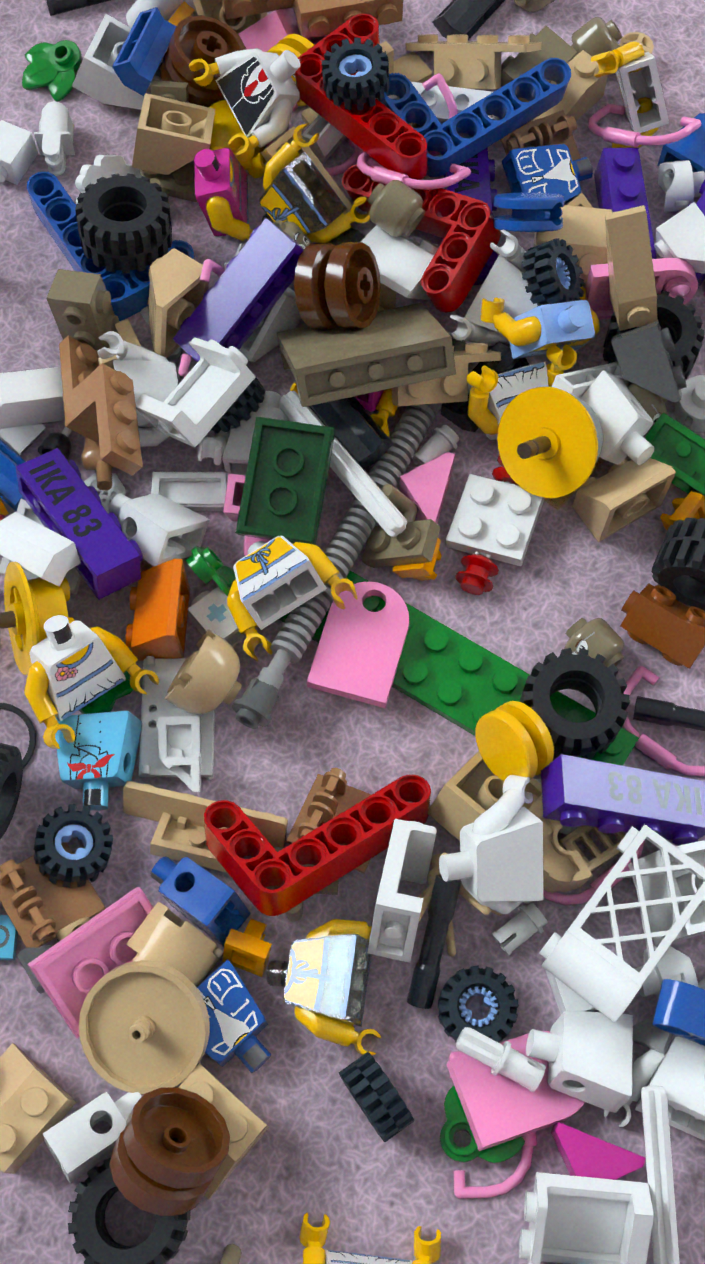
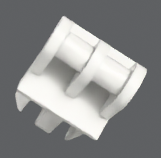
(55, 136)

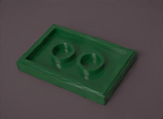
(285, 480)

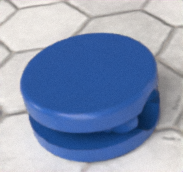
(529, 212)

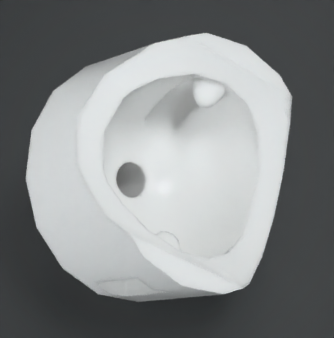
(680, 185)
(692, 404)
(671, 966)

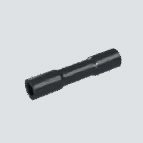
(668, 714)
(427, 968)

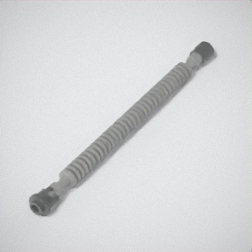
(295, 634)

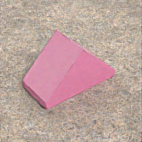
(270, 30)
(428, 486)

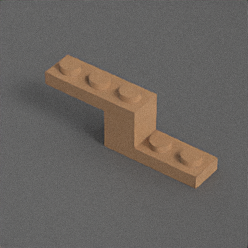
(319, 17)
(100, 405)

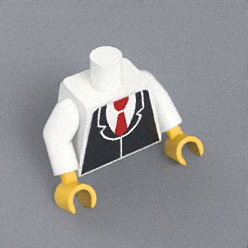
(257, 92)

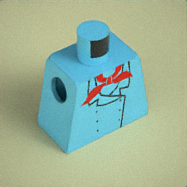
(100, 754)

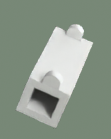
(31, 397)

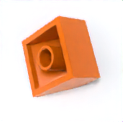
(160, 612)

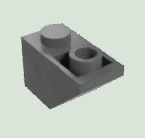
(647, 362)

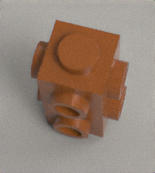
(665, 624)

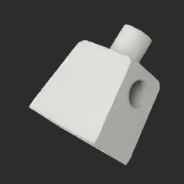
(621, 420)
(159, 526)
(588, 1057)
(77, 1145)

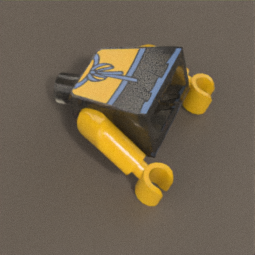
(303, 196)
(328, 981)

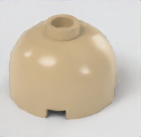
(206, 676)

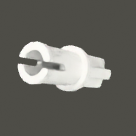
(501, 1058)

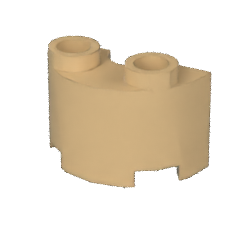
(561, 868)
(176, 943)

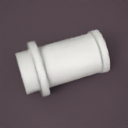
(442, 441)
(522, 927)

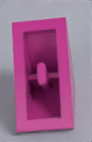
(591, 1156)

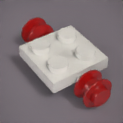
(492, 523)

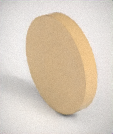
(144, 1026)

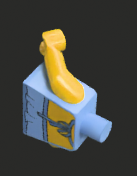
(543, 326)

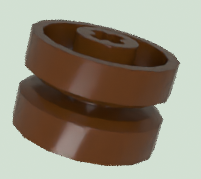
(198, 39)
(337, 286)
(169, 1151)

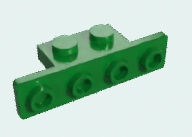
(681, 450)

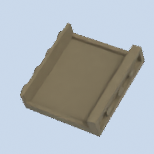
(394, 351)

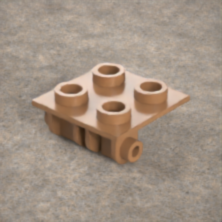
(544, 131)
(326, 800)
(41, 907)

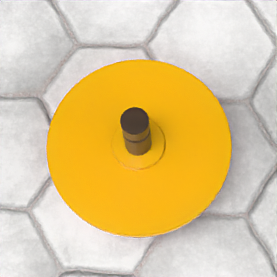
(549, 441)

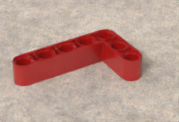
(374, 128)
(466, 232)
(316, 848)

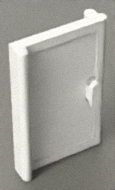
(149, 760)

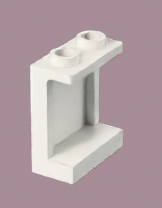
(201, 395)
(395, 913)
(586, 1221)

